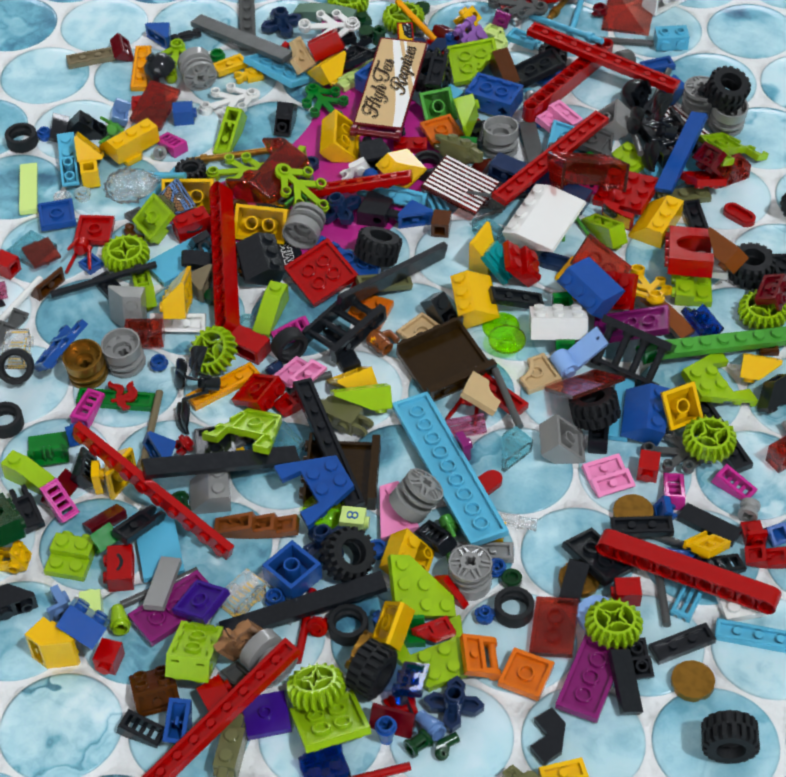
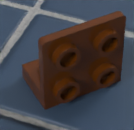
(152, 690)

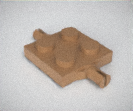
(233, 641)

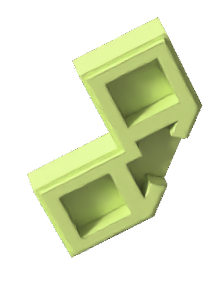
(498, 33)

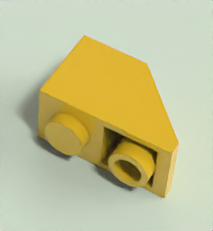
(90, 173)

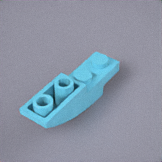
(68, 159)

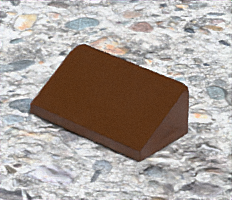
(48, 284)

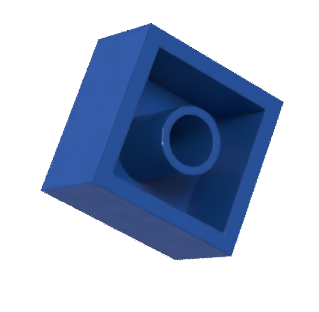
(292, 570)
(83, 623)

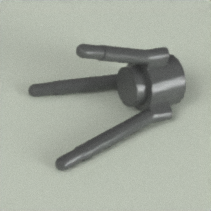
(492, 204)

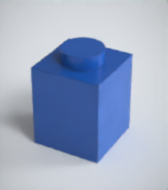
(183, 113)

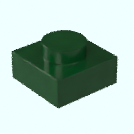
(364, 18)

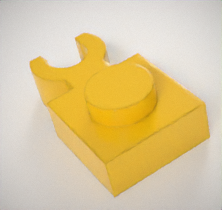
(250, 74)
(97, 477)

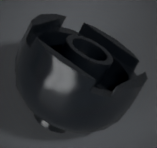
(158, 66)
(635, 93)

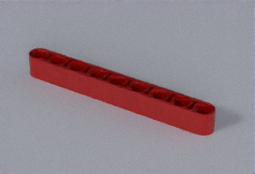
(561, 84)
(689, 571)

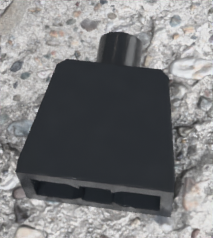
(373, 150)
(376, 210)

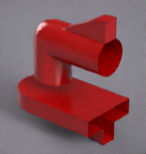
(390, 702)

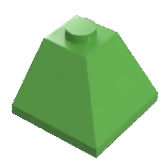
(437, 103)

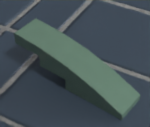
(309, 10)

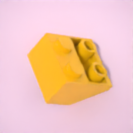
(407, 543)
(51, 645)

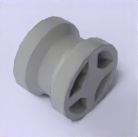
(748, 509)

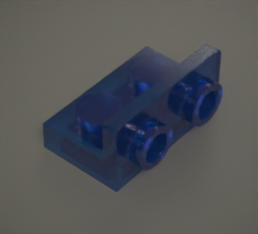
(702, 320)
(410, 681)
(324, 763)

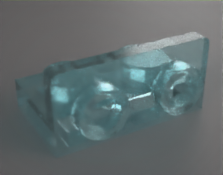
(496, 229)

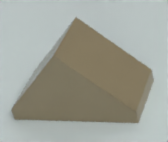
(202, 281)

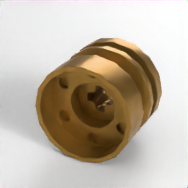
(85, 363)

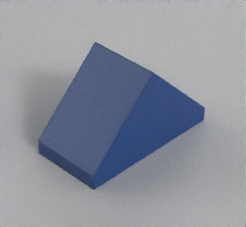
(159, 33)
(414, 215)
(158, 445)
(178, 719)

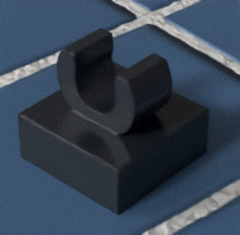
(200, 239)

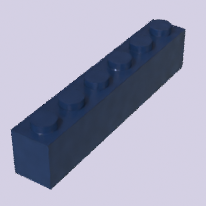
(505, 167)

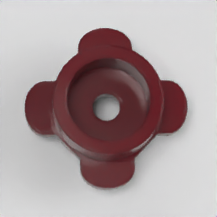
(599, 10)

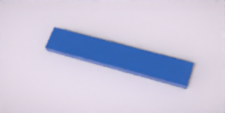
(681, 152)

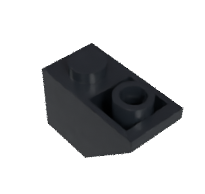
(285, 118)
(87, 126)
(439, 307)
(772, 394)
(15, 601)

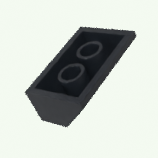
(260, 259)

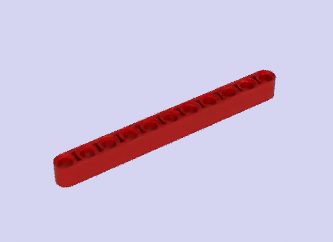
(224, 257)

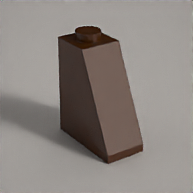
(503, 66)

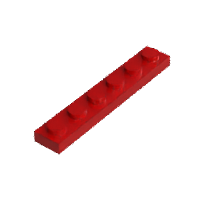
(365, 183)

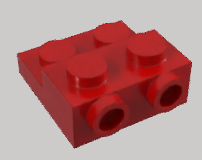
(521, 263)
(628, 282)
(259, 392)

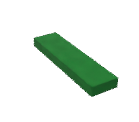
(143, 402)

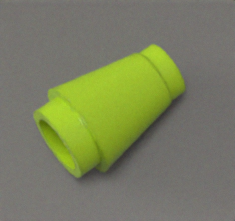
(119, 620)

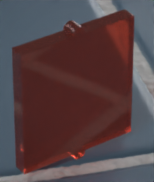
(41, 252)

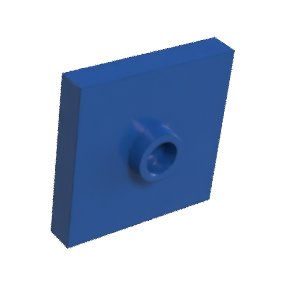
(56, 214)

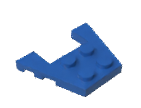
(58, 345)
(325, 480)

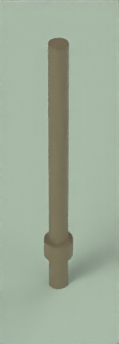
(152, 423)

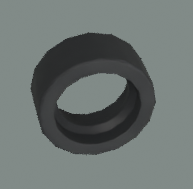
(19, 129)
(428, 156)
(283, 338)
(29, 362)
(14, 427)
(514, 593)
(344, 611)

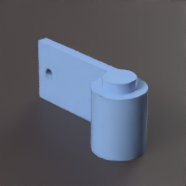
(571, 360)

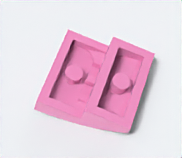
(559, 112)
(299, 369)
(608, 475)

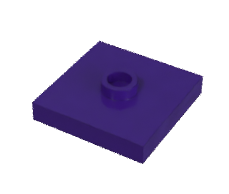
(201, 601)
(267, 716)

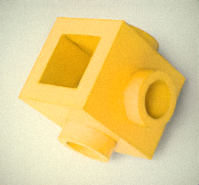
(467, 12)

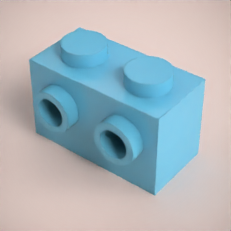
(671, 38)

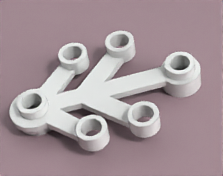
(348, 24)
(249, 96)

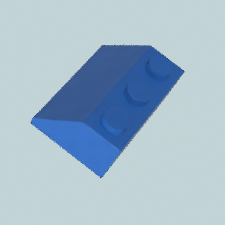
(591, 287)
(644, 414)

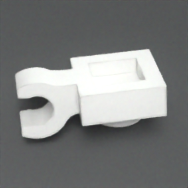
(355, 169)

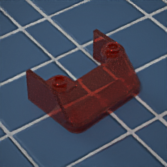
(588, 170)
(262, 184)

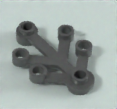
(536, 7)
(679, 453)

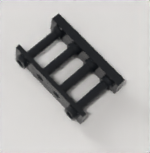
(647, 134)
(349, 339)
(645, 340)

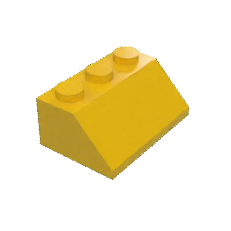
(336, 140)
(131, 141)
(196, 188)
(254, 219)
(657, 220)
(178, 296)
(473, 298)

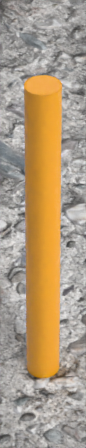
(415, 19)

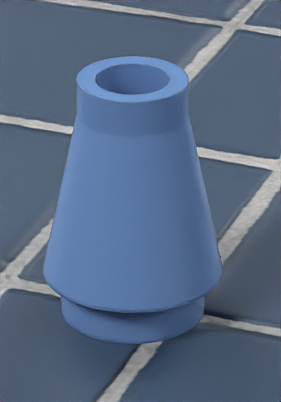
(432, 725)

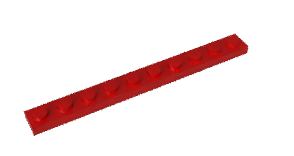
(603, 57)
(539, 167)
(155, 492)
(225, 711)

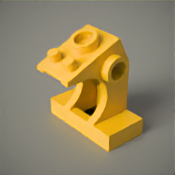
(18, 555)

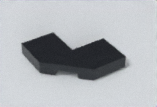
(551, 745)

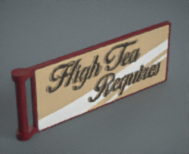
(389, 88)

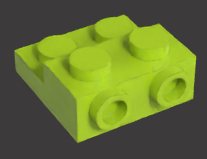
(153, 219)
(691, 290)
(70, 556)

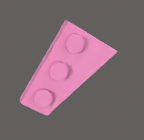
(389, 520)

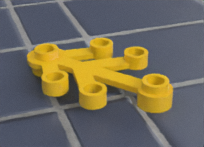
(653, 296)

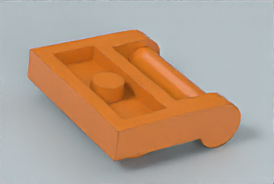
(474, 656)

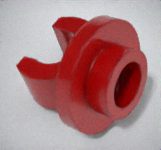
(184, 443)
(317, 626)

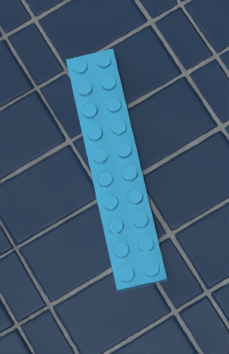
(448, 464)

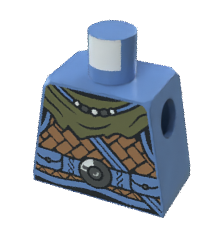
(177, 198)

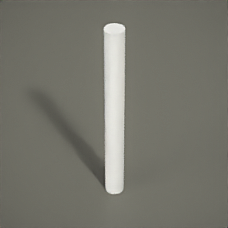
(21, 298)

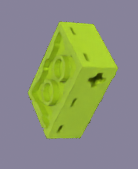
(192, 652)

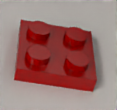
(702, 178)
(95, 228)

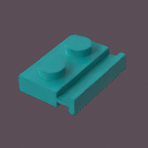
(494, 261)

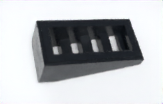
(598, 441)
(78, 475)
(438, 538)
(718, 561)
(138, 719)

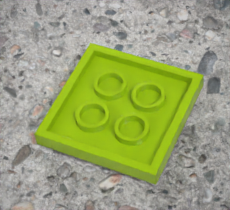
(333, 725)

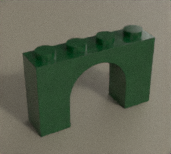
(11, 522)

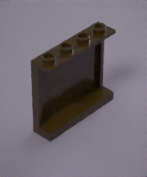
(443, 358)
(363, 461)

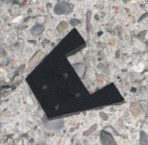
(358, 52)

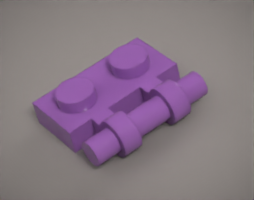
(475, 32)

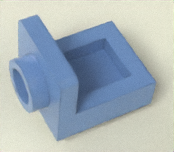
(120, 111)
(61, 603)

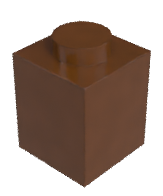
(441, 223)

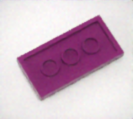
(651, 320)
(160, 624)
(587, 682)

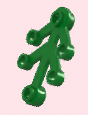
(315, 91)

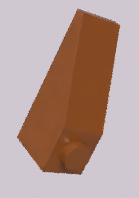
(726, 252)

